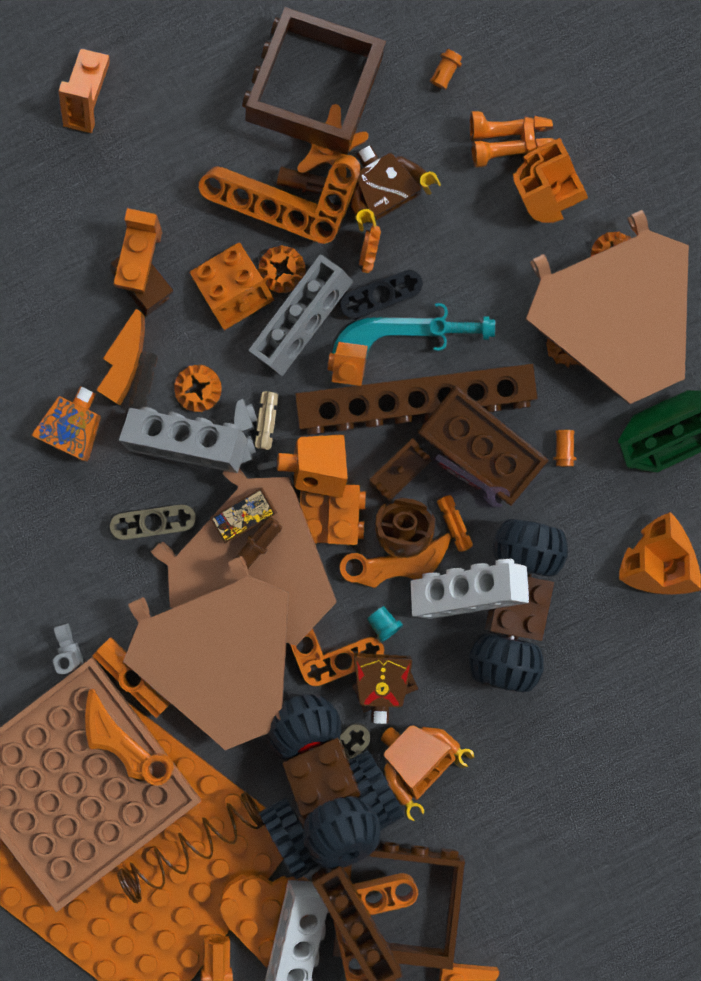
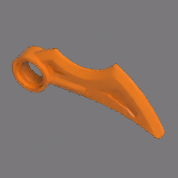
(382, 568)
(107, 735)

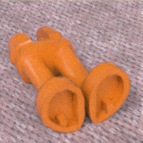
(484, 129)

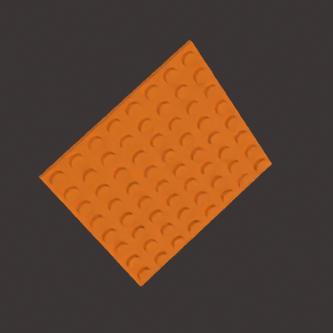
(168, 927)

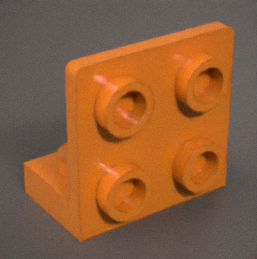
(232, 286)

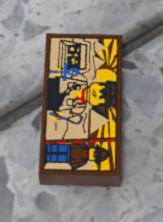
(243, 515)

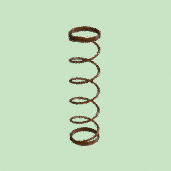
(253, 811)

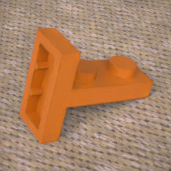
(82, 91)
(137, 250)

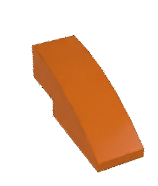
(124, 357)

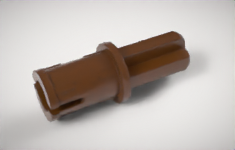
(301, 181)
(259, 541)

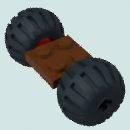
(510, 661)
(337, 823)

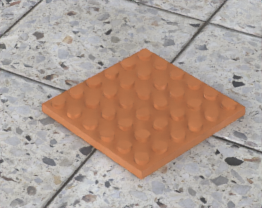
(71, 807)

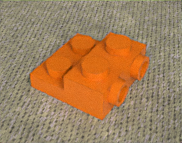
(334, 518)

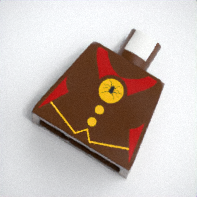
(382, 682)

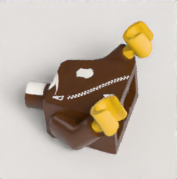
(386, 185)

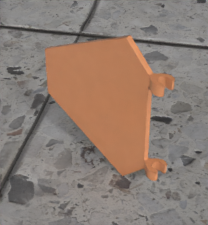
(620, 311)
(288, 564)
(218, 656)

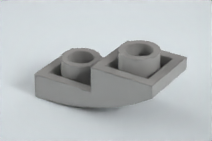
(244, 419)

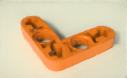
(317, 657)

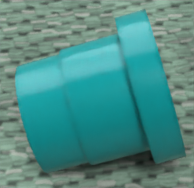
(384, 624)

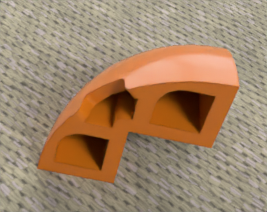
(662, 560)

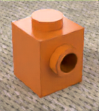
(348, 363)

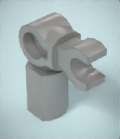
(69, 652)

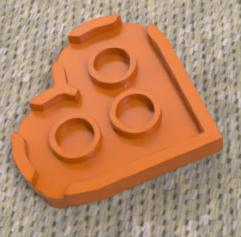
(253, 911)

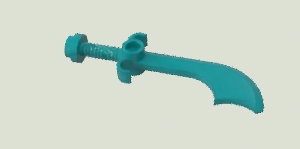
(371, 329)

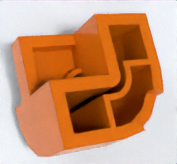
(548, 182)

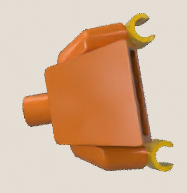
(418, 760)

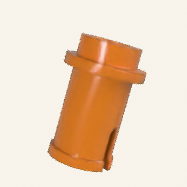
(446, 69)
(565, 448)

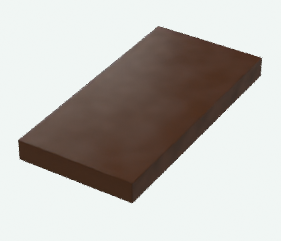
(482, 445)

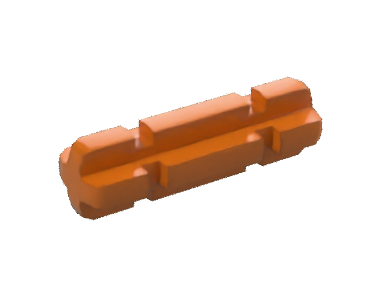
(455, 523)

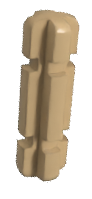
(266, 420)

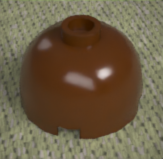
(404, 528)

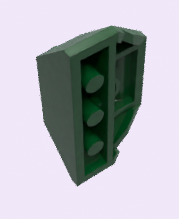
(663, 433)

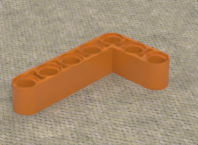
(286, 202)
(388, 902)

